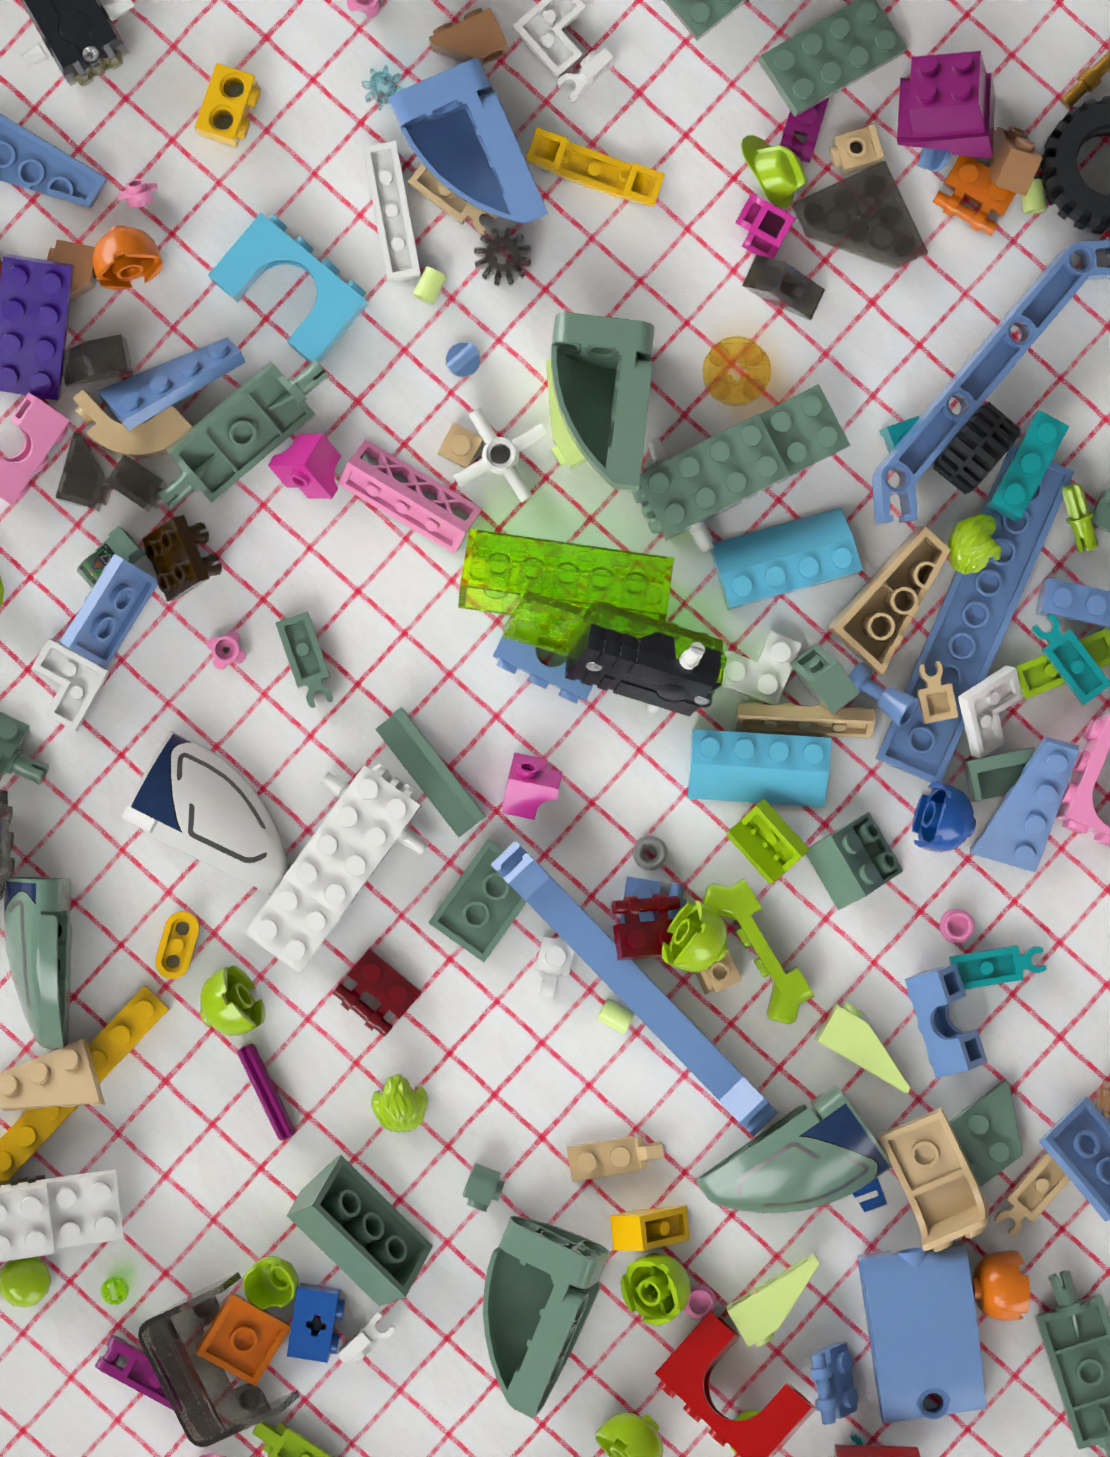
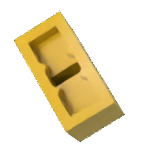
(218, 103)

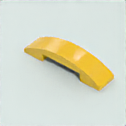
(594, 169)

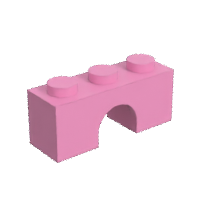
(41, 429)

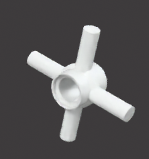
(509, 468)

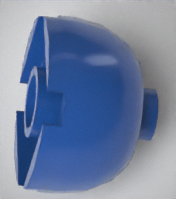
(943, 818)

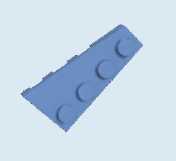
(44, 168)
(164, 385)
(1029, 808)

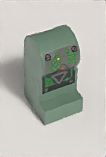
(118, 543)

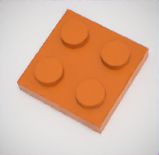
(243, 1339)

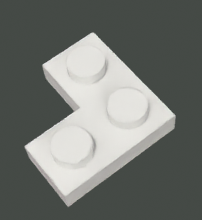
(544, 33)
(767, 676)
(78, 679)
(982, 706)

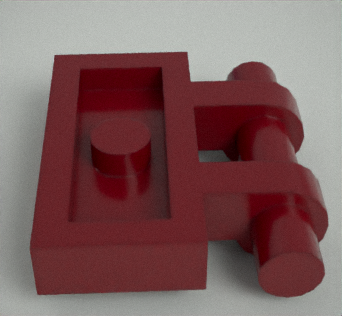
(646, 938)
(384, 984)

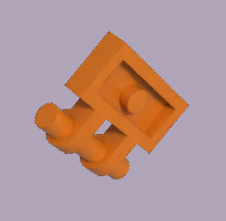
(971, 180)

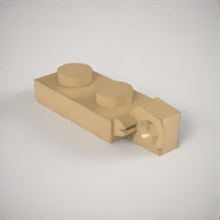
(611, 1157)

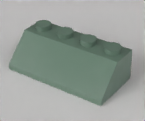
(360, 1232)

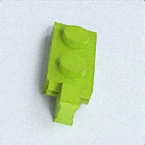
(286, 1442)

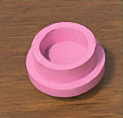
(956, 926)
(700, 1302)

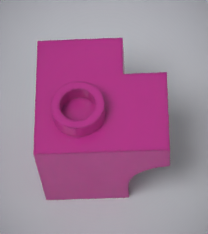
(766, 226)
(308, 466)
(529, 786)

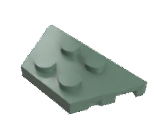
(989, 1133)

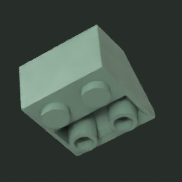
(853, 861)

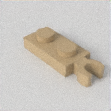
(446, 200)
(1033, 1193)

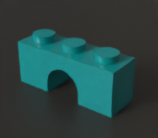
(1027, 466)

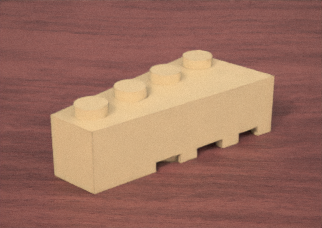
(884, 607)

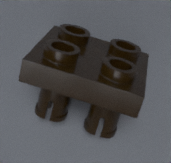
(177, 558)

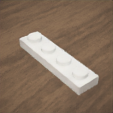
(391, 211)

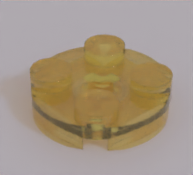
(750, 357)

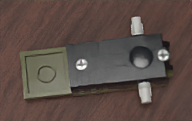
(77, 36)

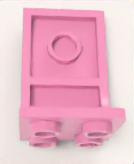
(1077, 801)

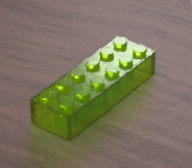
(506, 566)

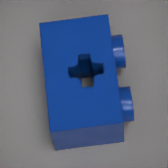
(303, 1339)

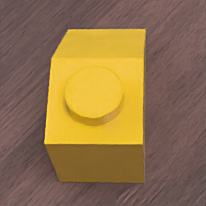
(649, 1228)

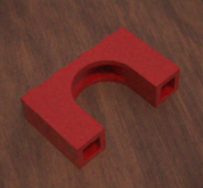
(688, 1376)

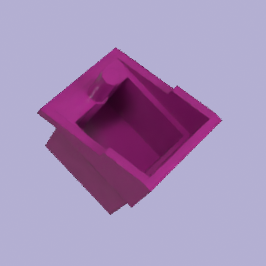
(948, 105)

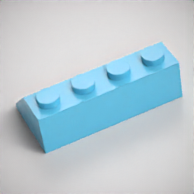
(786, 558)
(758, 767)

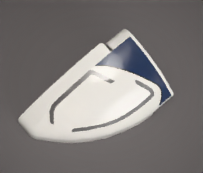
(209, 813)

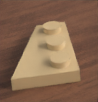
(52, 1080)

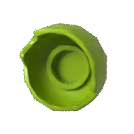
(24, 1281)
(270, 1283)

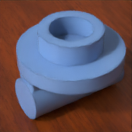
(934, 159)
(463, 359)

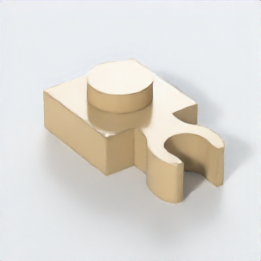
(936, 700)

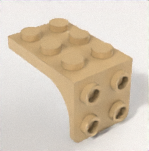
(936, 1180)

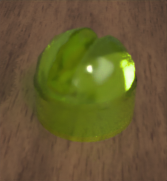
(121, 1288)

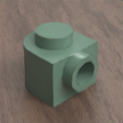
(482, 1187)

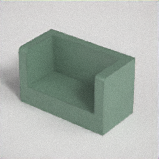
(824, 678)
(995, 774)

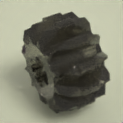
(491, 263)

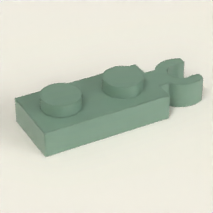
(305, 655)

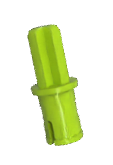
(1079, 517)

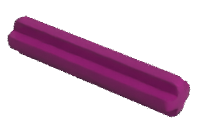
(266, 1092)

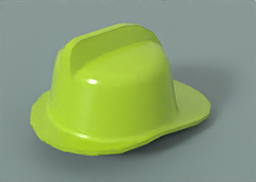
(775, 169)

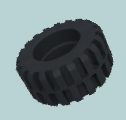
(1061, 171)

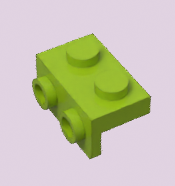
(767, 842)

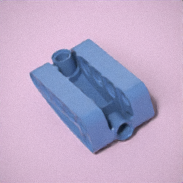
(922, 1332)

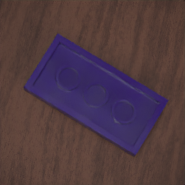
(33, 325)

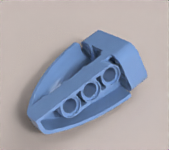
(468, 142)

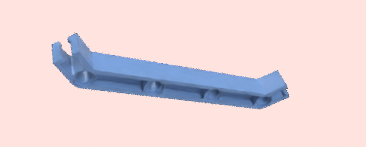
(982, 375)
(634, 988)

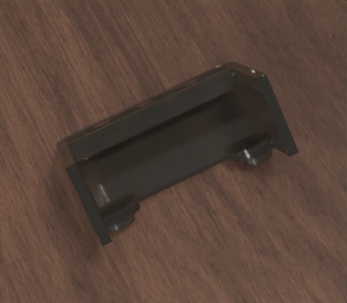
(194, 1386)

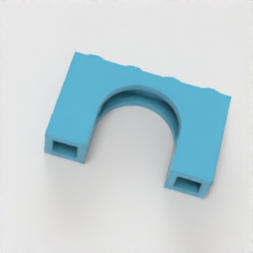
(267, 246)

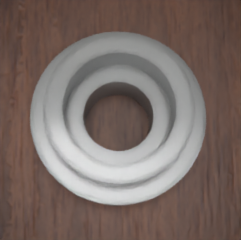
(660, 857)

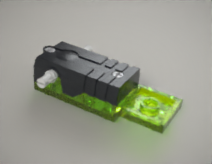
(624, 651)

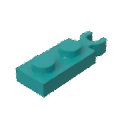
(1072, 662)
(995, 966)

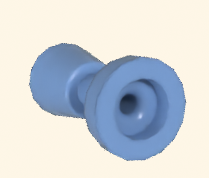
(893, 702)

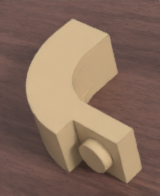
(141, 442)

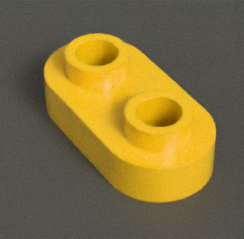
(177, 944)

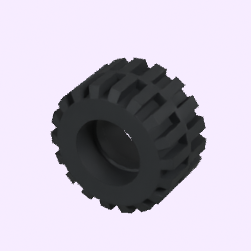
(977, 448)

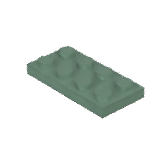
(832, 55)

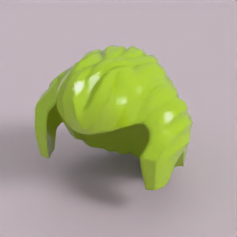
(973, 544)
(399, 1106)

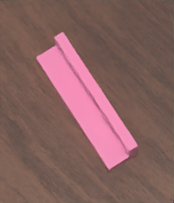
(405, 500)

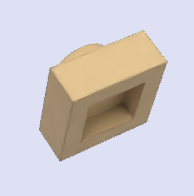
(460, 446)

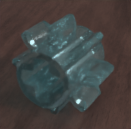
(386, 79)

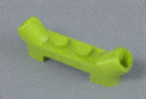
(789, 987)

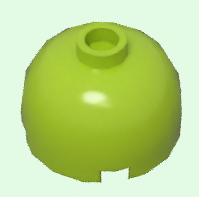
(697, 938)
(229, 1004)
(656, 1288)
(630, 1436)

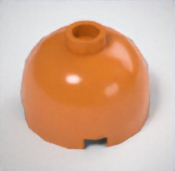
(125, 256)
(1000, 1287)

